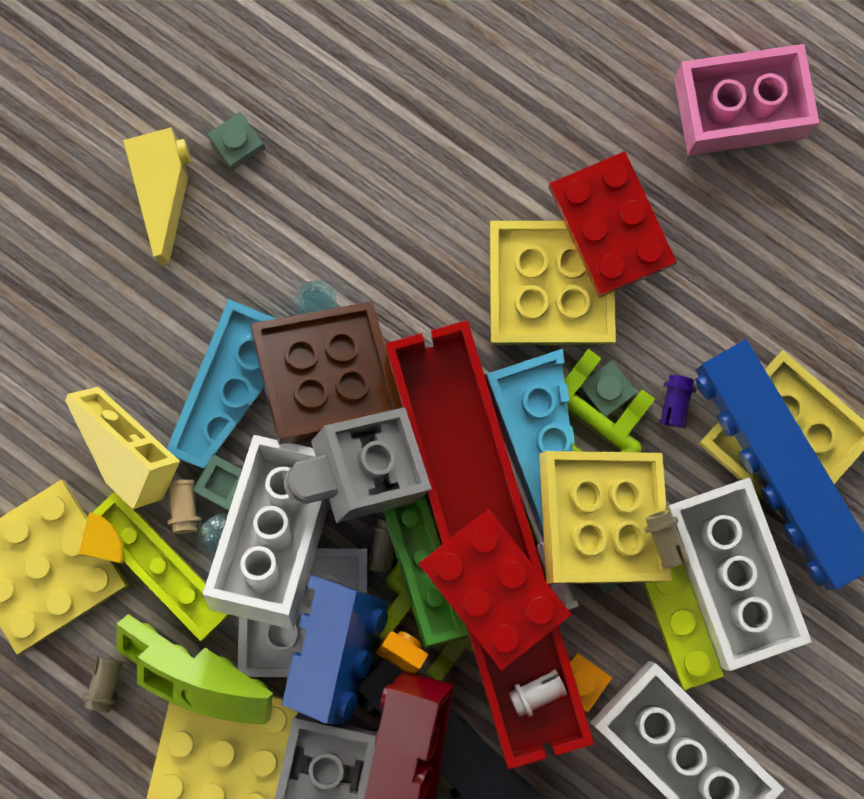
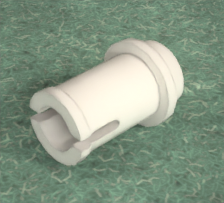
(537, 693)

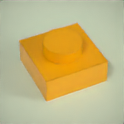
(402, 651)
(589, 680)

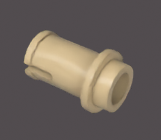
(183, 507)

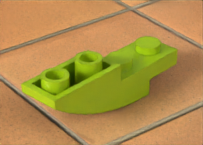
(199, 684)

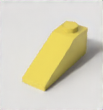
(160, 183)
(124, 452)

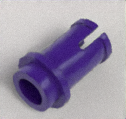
(677, 401)

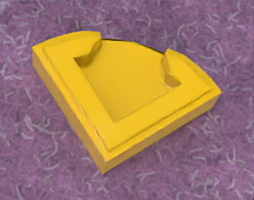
(101, 540)

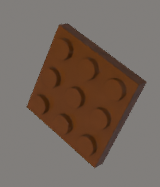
(323, 369)

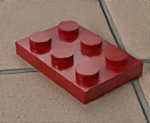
(612, 224)
(494, 589)

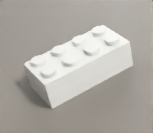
(266, 540)
(738, 576)
(679, 742)

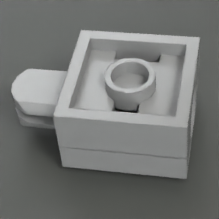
(361, 467)
(325, 761)

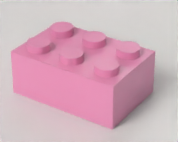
(746, 99)

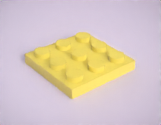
(543, 289)
(825, 420)
(598, 514)
(41, 570)
(220, 757)

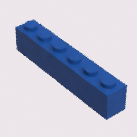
(785, 464)

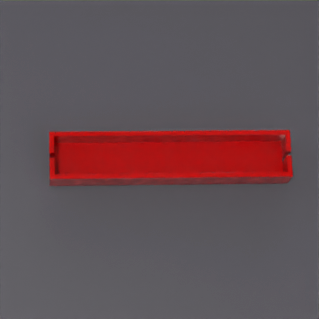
(468, 475)

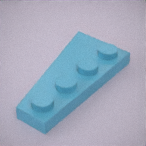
(222, 389)
(533, 417)

